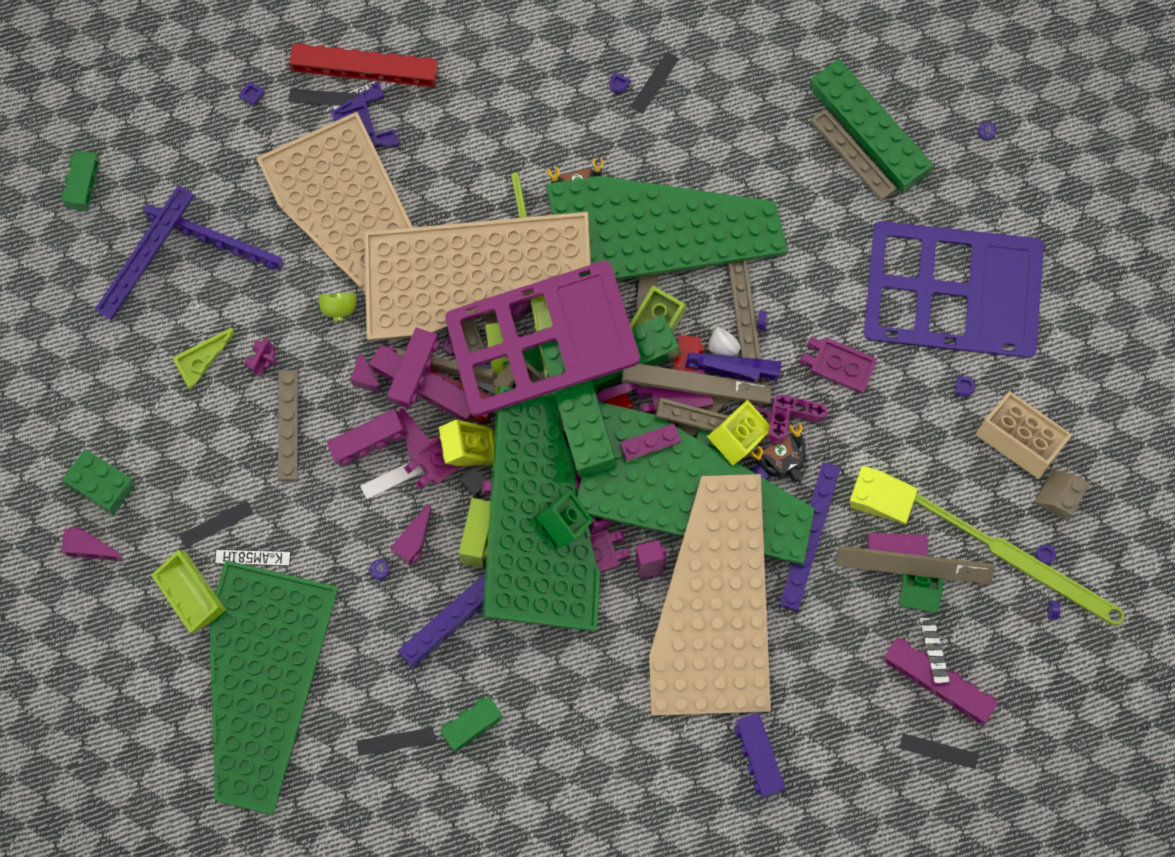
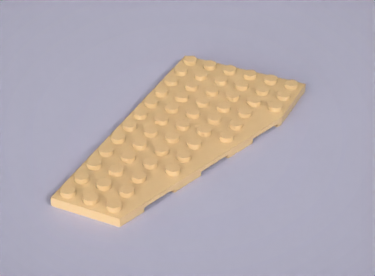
(335, 191)
(434, 269)
(714, 617)

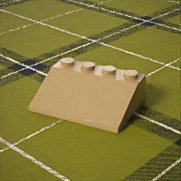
(1023, 434)

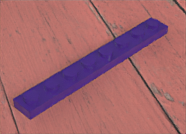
(221, 241)
(144, 252)
(820, 502)

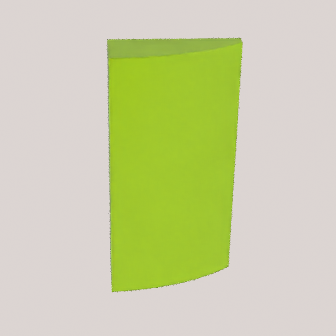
(188, 591)

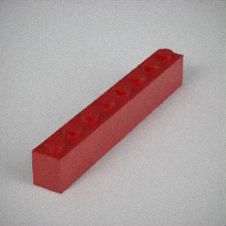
(363, 65)

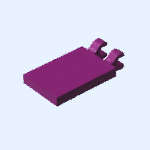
(839, 364)
(691, 399)
(432, 462)
(604, 552)

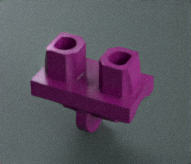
(263, 358)

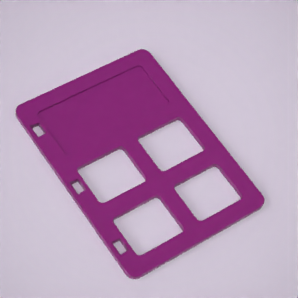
(586, 323)

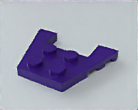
(358, 104)

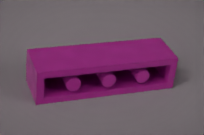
(413, 368)
(367, 437)

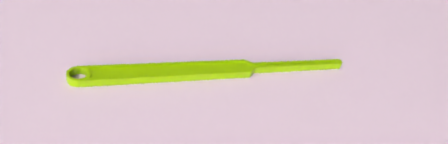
(539, 305)
(1031, 566)

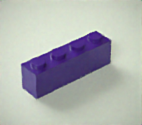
(759, 755)

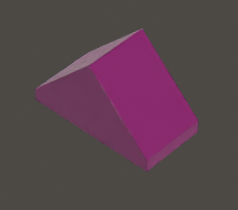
(363, 376)

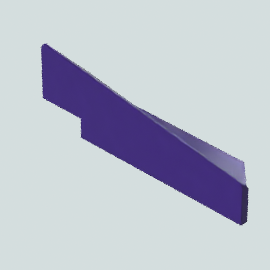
(735, 367)

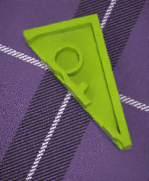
(196, 360)

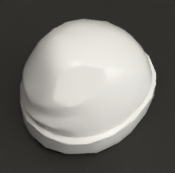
(723, 343)

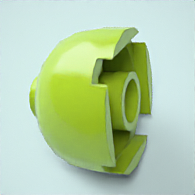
(337, 305)

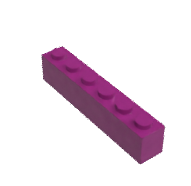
(435, 389)
(957, 693)

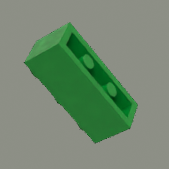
(80, 180)
(471, 724)

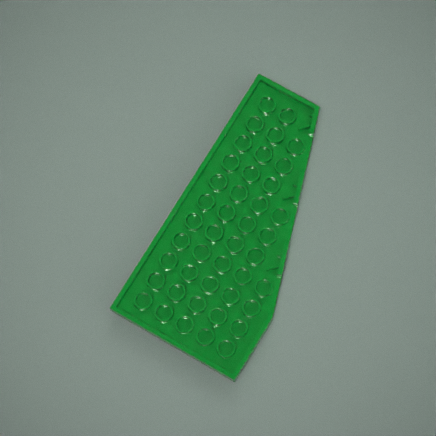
(668, 228)
(662, 487)
(525, 569)
(261, 677)

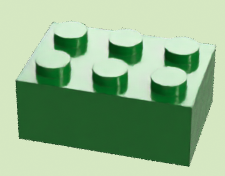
(98, 482)

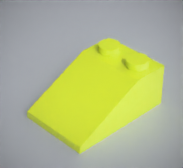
(739, 432)
(467, 444)
(883, 495)

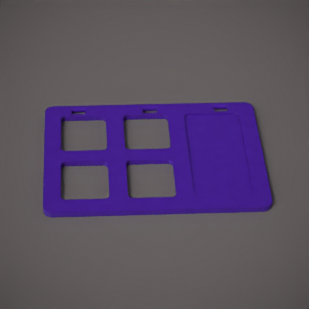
(999, 294)

